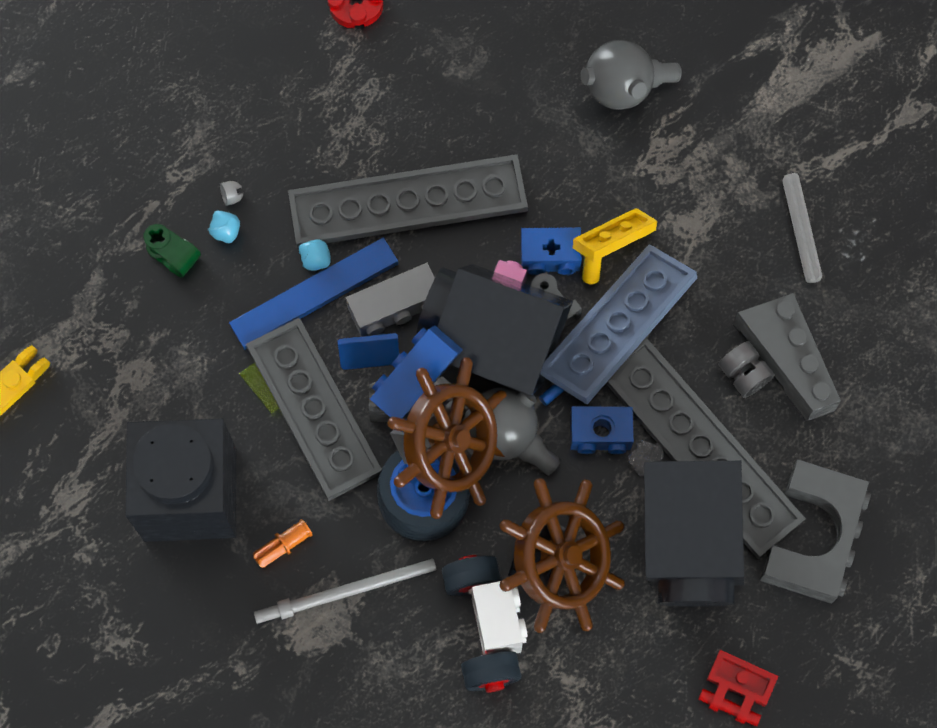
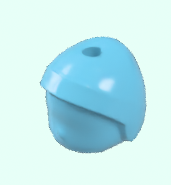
(224, 226)
(315, 255)

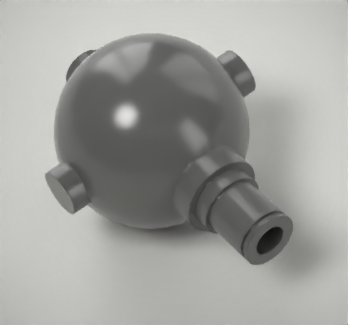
(624, 74)
(518, 430)

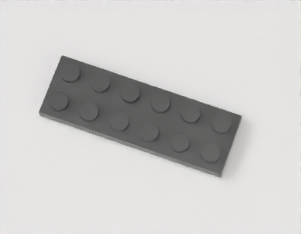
(314, 409)

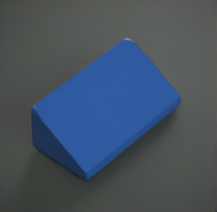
(368, 351)

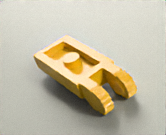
(15, 381)

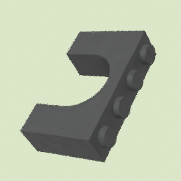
(843, 500)

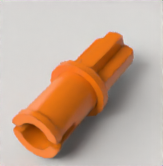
(282, 543)

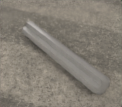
(802, 228)

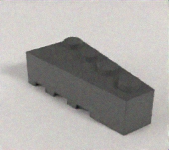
(789, 350)

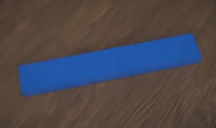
(315, 292)

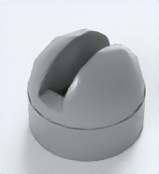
(229, 192)

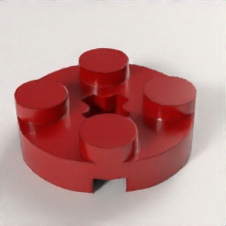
(356, 14)

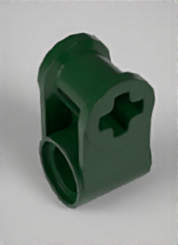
(174, 252)

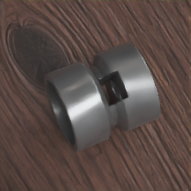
(738, 362)

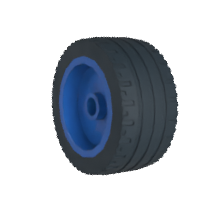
(409, 508)

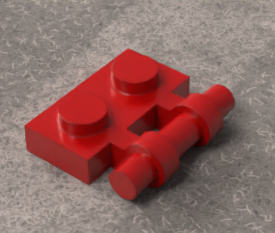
(740, 678)

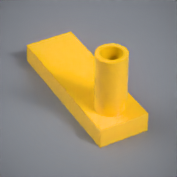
(610, 238)

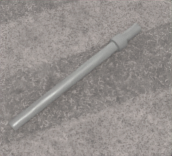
(286, 607)

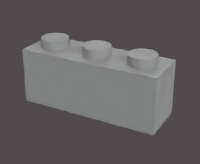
(390, 300)

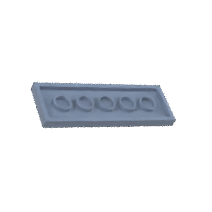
(618, 323)

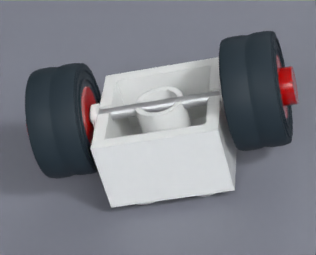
(496, 620)

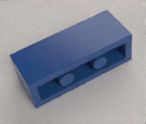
(401, 389)

